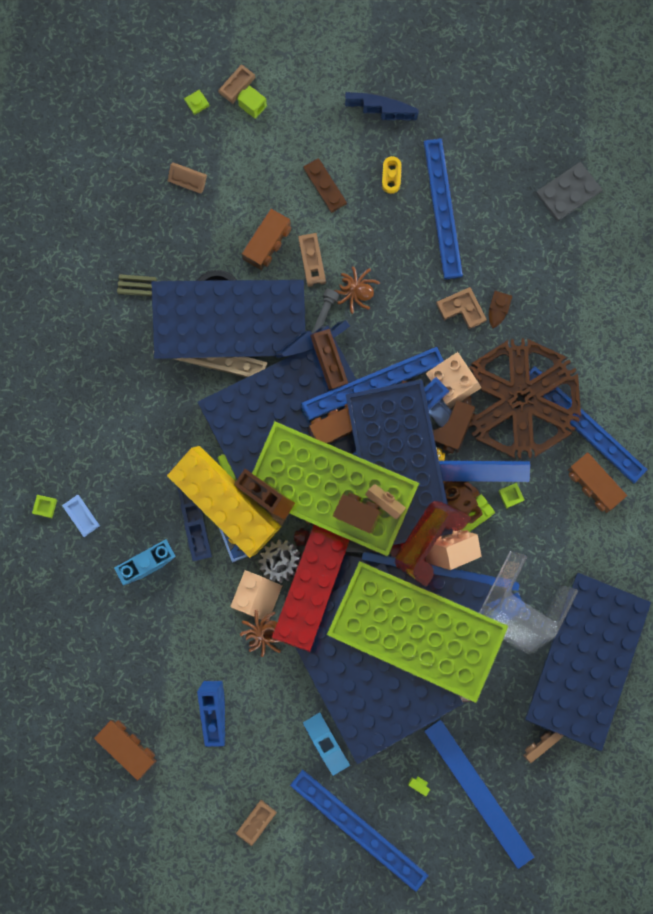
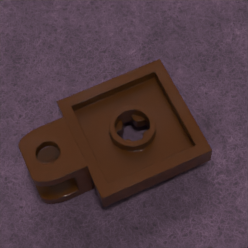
(464, 498)

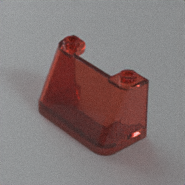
(424, 536)

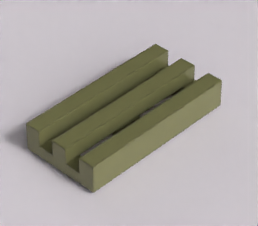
(138, 285)

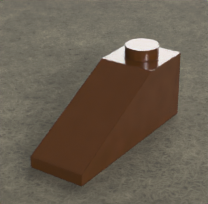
(264, 494)

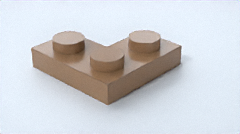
(464, 303)

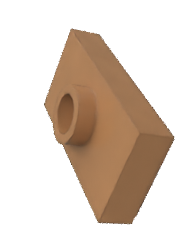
(236, 83)
(187, 178)
(385, 501)
(256, 822)

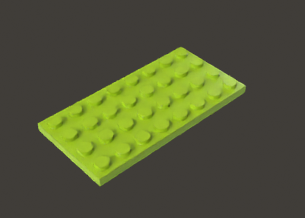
(319, 474)
(418, 631)

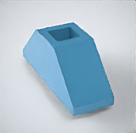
(145, 563)
(326, 744)

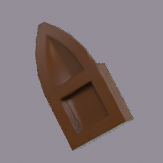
(498, 308)

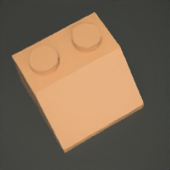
(256, 593)

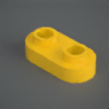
(391, 176)

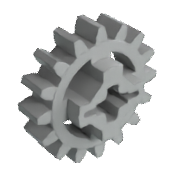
(279, 569)

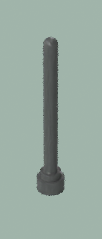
(329, 298)

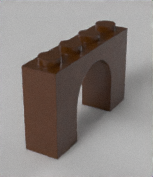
(454, 431)

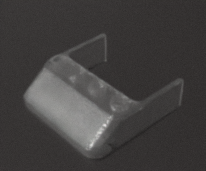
(527, 627)

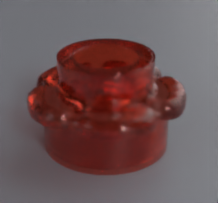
(301, 537)

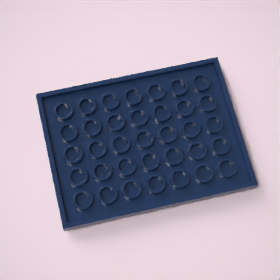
(247, 410)
(367, 696)

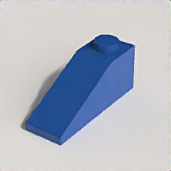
(212, 712)

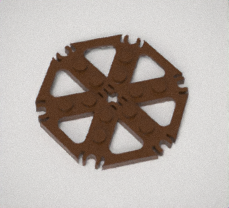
(537, 406)

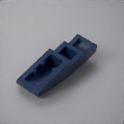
(389, 108)
(304, 342)
(195, 528)

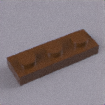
(324, 185)
(329, 359)

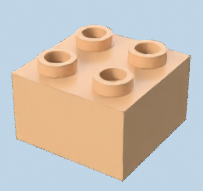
(456, 378)
(454, 550)

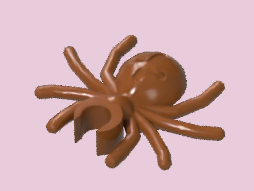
(356, 289)
(261, 633)

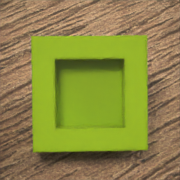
(196, 102)
(511, 495)
(44, 506)
(419, 785)

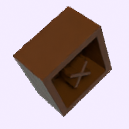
(357, 513)

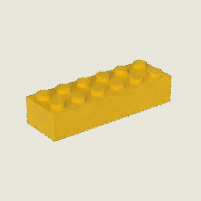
(223, 502)

